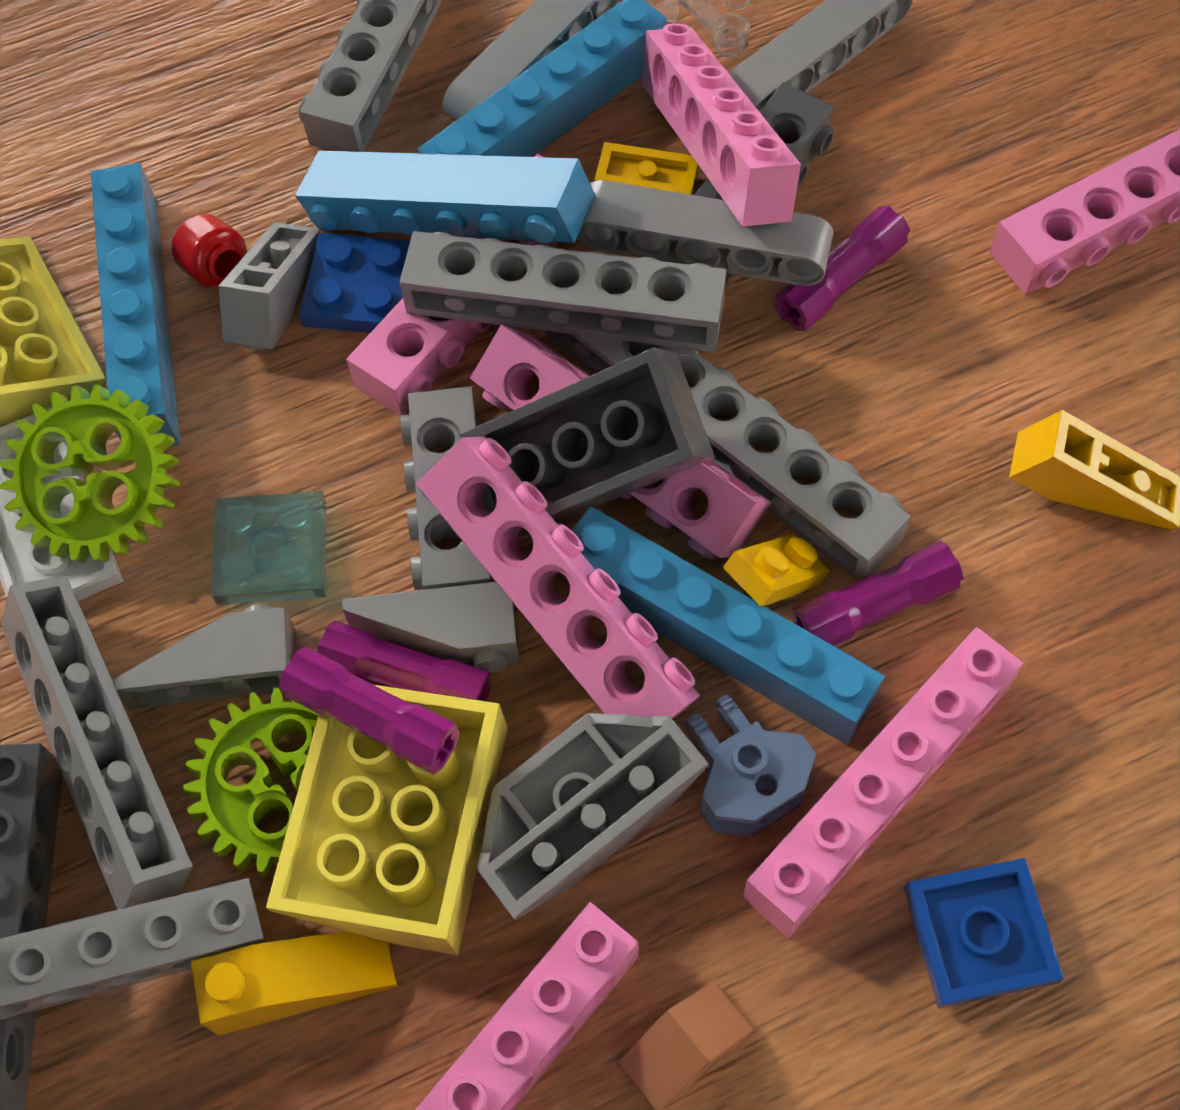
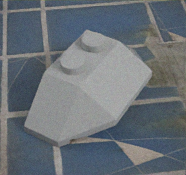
(581, 803)

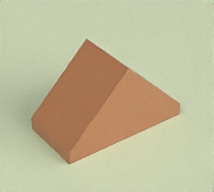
(684, 1045)

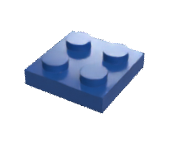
(352, 282)
(982, 933)

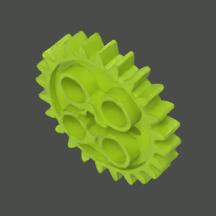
(93, 521)
(236, 810)

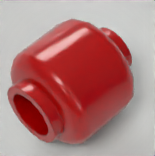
(207, 249)

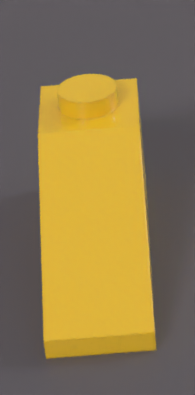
(1094, 472)
(288, 978)

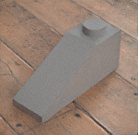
(266, 286)
(454, 623)
(220, 661)

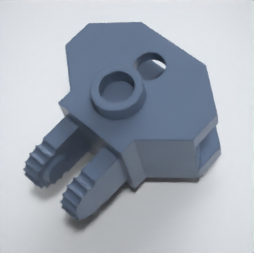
(748, 765)

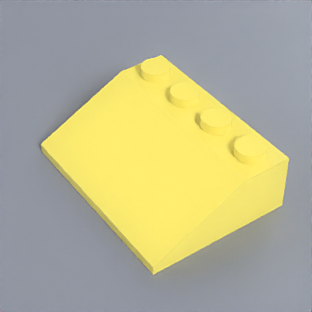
(38, 336)
(385, 841)

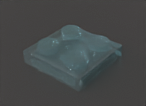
(269, 548)

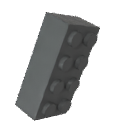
(603, 435)

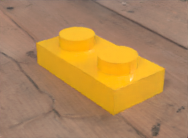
(648, 168)
(776, 569)

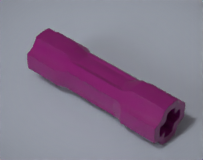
(868, 245)
(912, 581)
(401, 667)
(403, 727)

